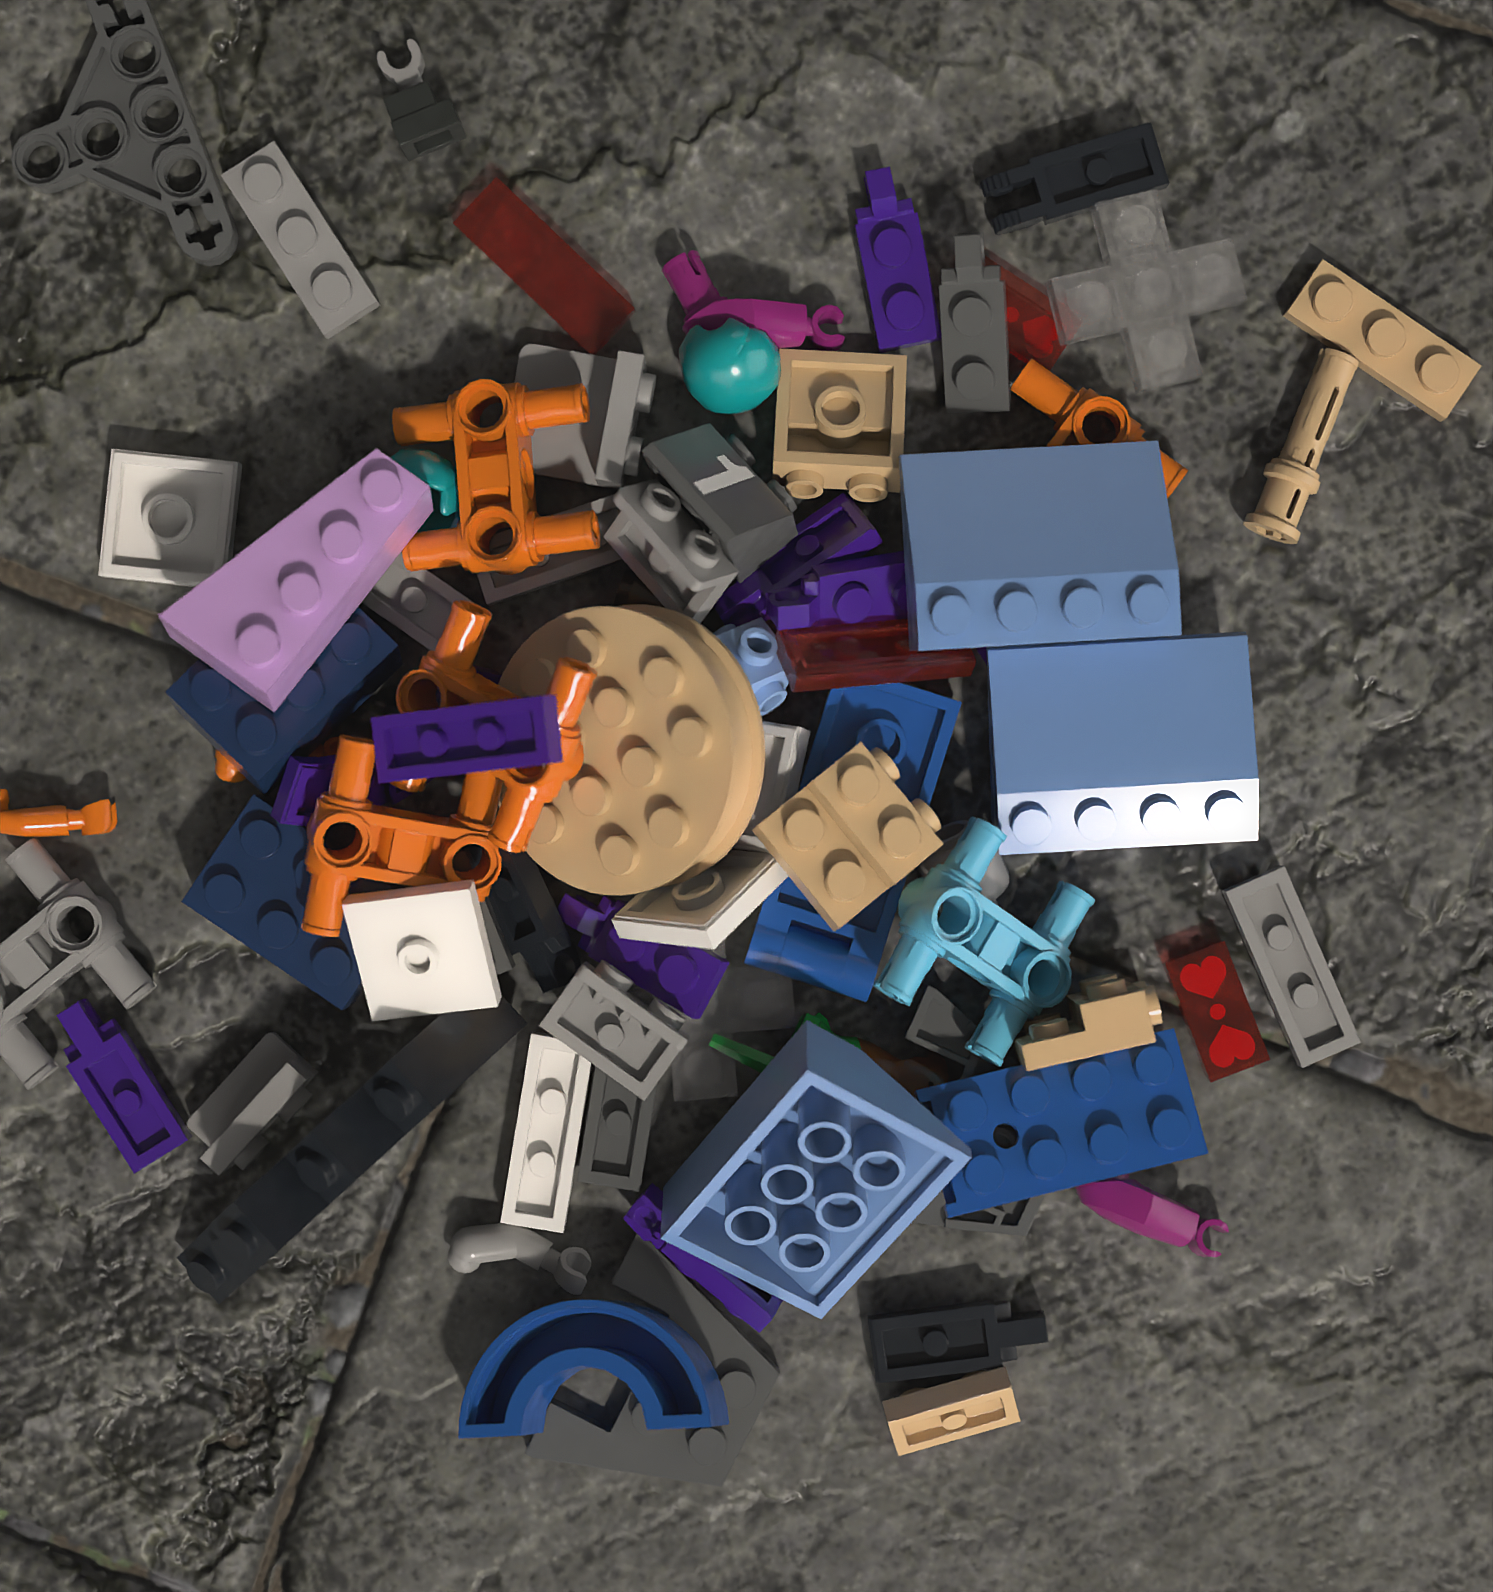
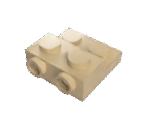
(839, 423)
(850, 834)
(1104, 1019)

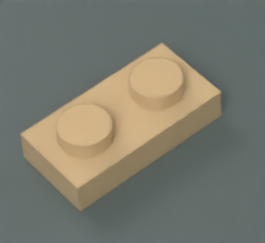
(951, 1410)

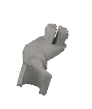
(505, 1241)

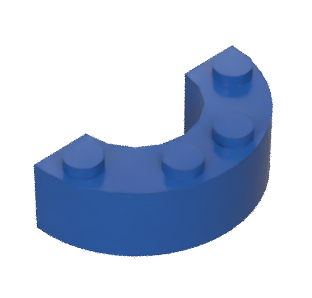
(551, 1344)

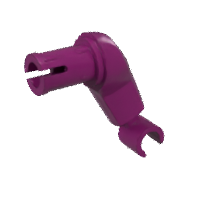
(781, 321)
(1149, 1213)

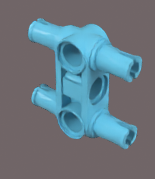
(984, 941)

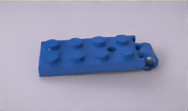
(1070, 1123)

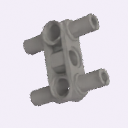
(48, 954)

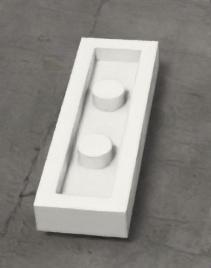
(546, 1135)

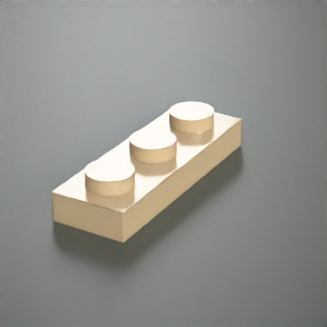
(1382, 340)

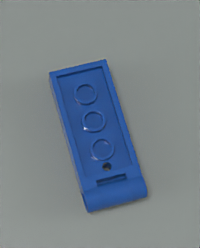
(789, 931)

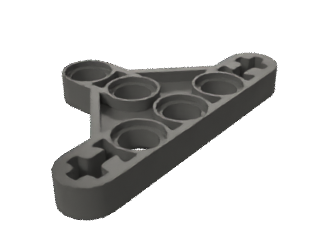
(142, 157)

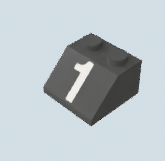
(725, 494)

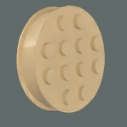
(665, 747)

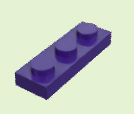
(467, 739)

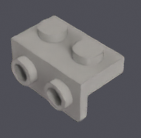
(669, 549)
(616, 1028)
(249, 1100)

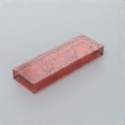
(544, 267)
(863, 656)

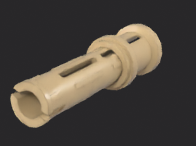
(1294, 473)

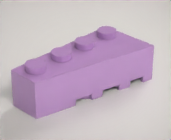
(298, 584)

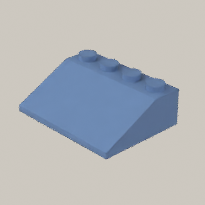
(1038, 546)
(1122, 743)
(810, 1174)

